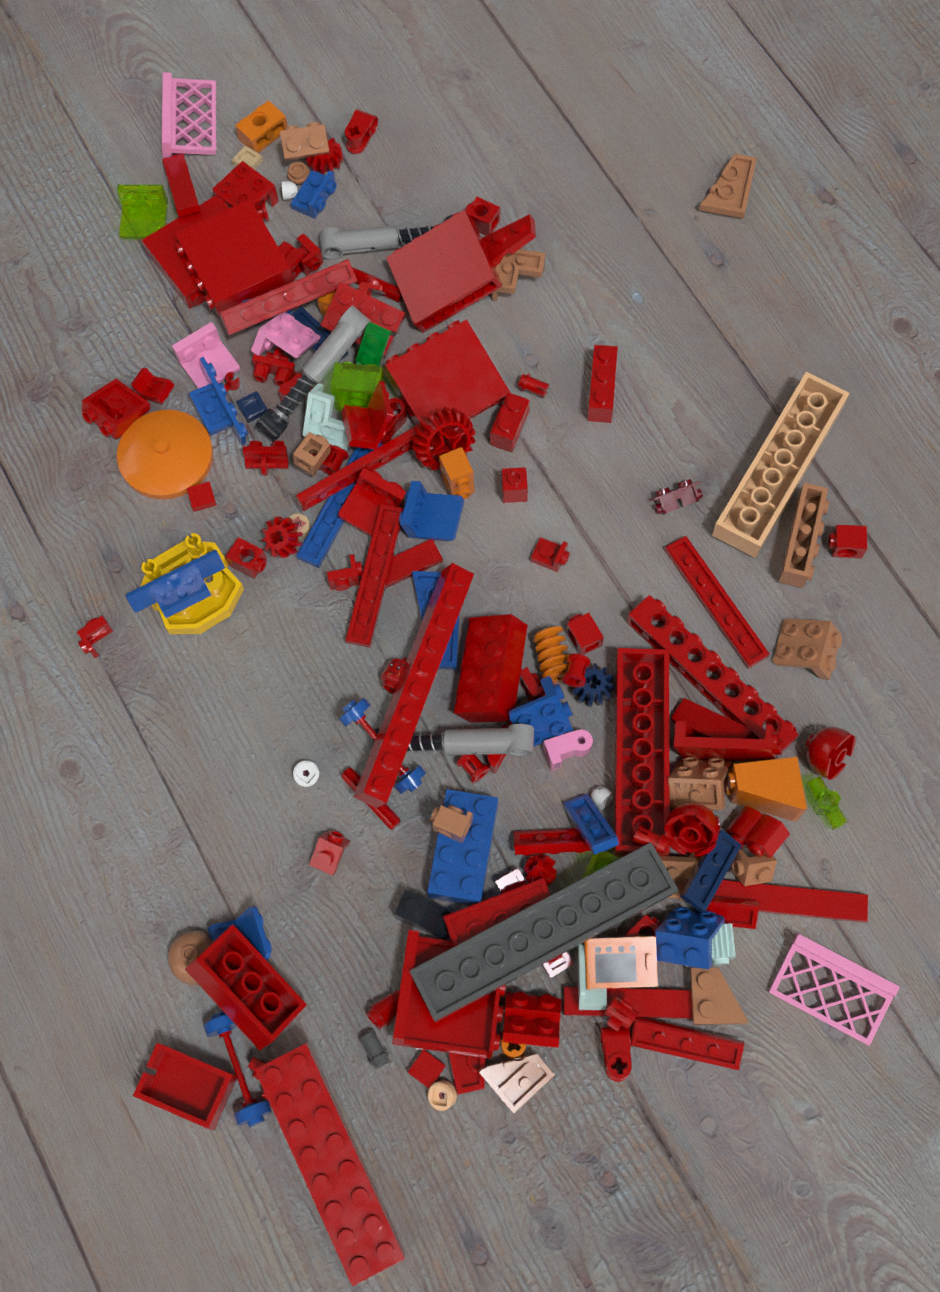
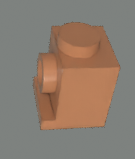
(311, 444)
(451, 822)

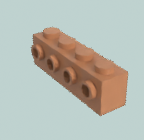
(803, 535)

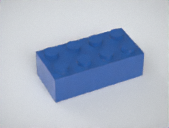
(462, 868)

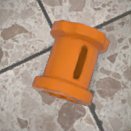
(514, 1053)

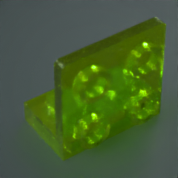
(142, 210)

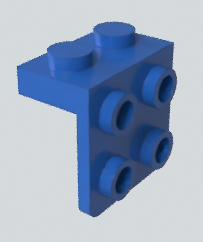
(430, 514)
(546, 714)
(250, 924)
(687, 937)

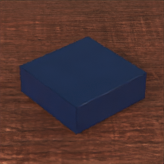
(252, 407)

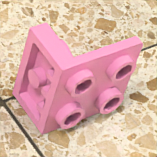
(286, 334)
(204, 344)

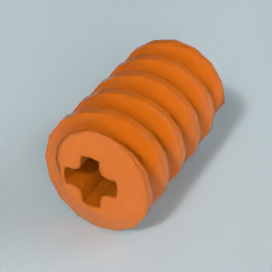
(551, 652)

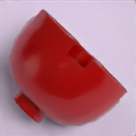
(828, 750)
(692, 829)

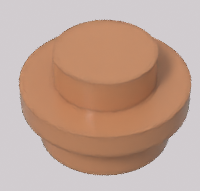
(298, 172)

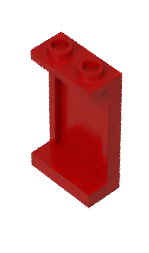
(727, 748)

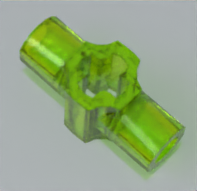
(832, 813)

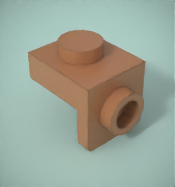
(753, 869)

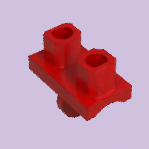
(274, 364)
(266, 457)

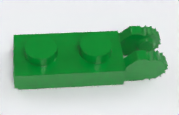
(373, 345)

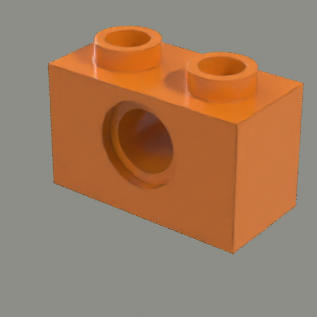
(261, 127)
(457, 473)

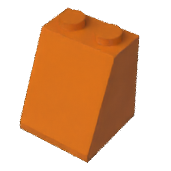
(768, 787)

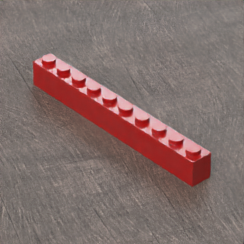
(413, 686)

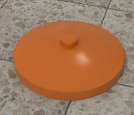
(165, 454)

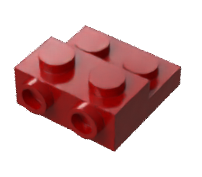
(114, 408)
(532, 1019)

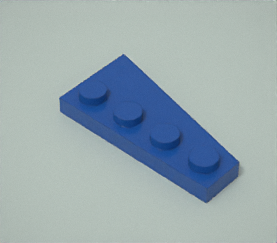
(425, 585)

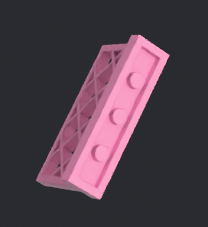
(169, 118)
(847, 969)

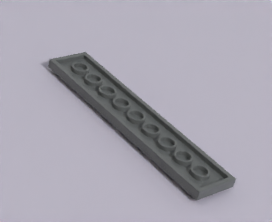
(543, 931)

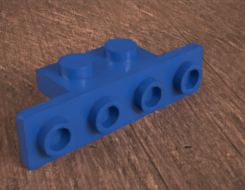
(213, 406)
(179, 587)

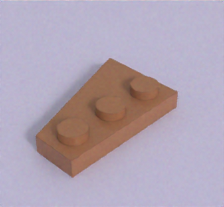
(732, 189)

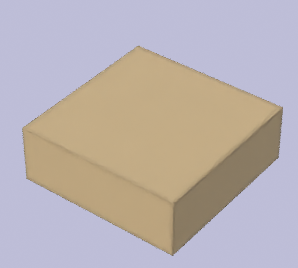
(248, 156)

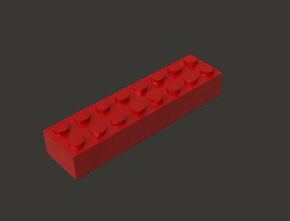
(641, 745)
(330, 1164)

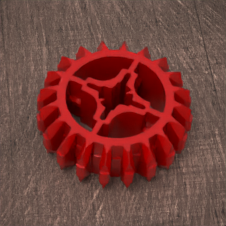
(450, 424)

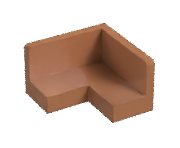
(520, 263)

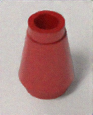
(384, 1010)

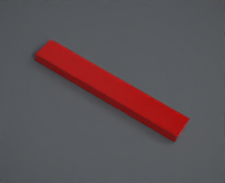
(287, 297)
(350, 473)
(374, 576)
(717, 602)
(799, 901)
(650, 1003)

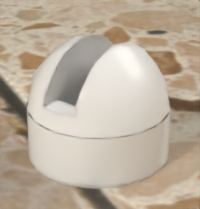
(289, 190)
(601, 797)

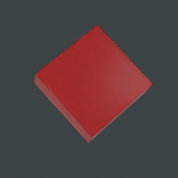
(201, 496)
(426, 1069)

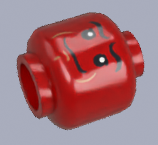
(392, 673)

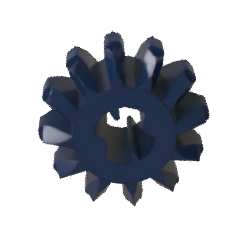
(602, 686)

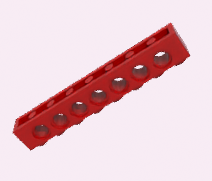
(695, 672)

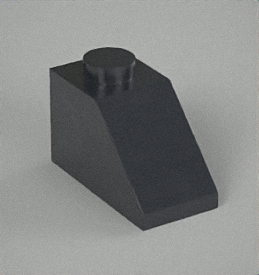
(422, 914)

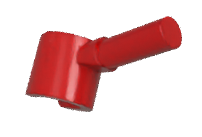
(231, 385)

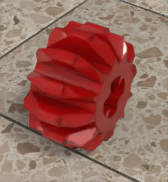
(327, 161)
(278, 528)

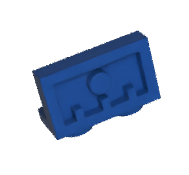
(314, 193)

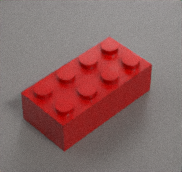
(491, 668)
(246, 987)

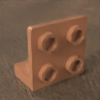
(699, 782)

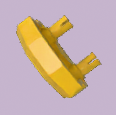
(209, 612)

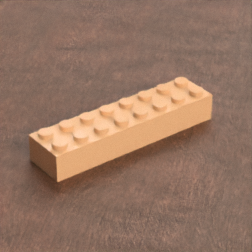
(780, 465)

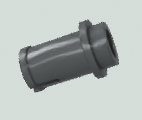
(374, 1050)

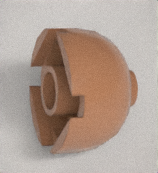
(184, 951)

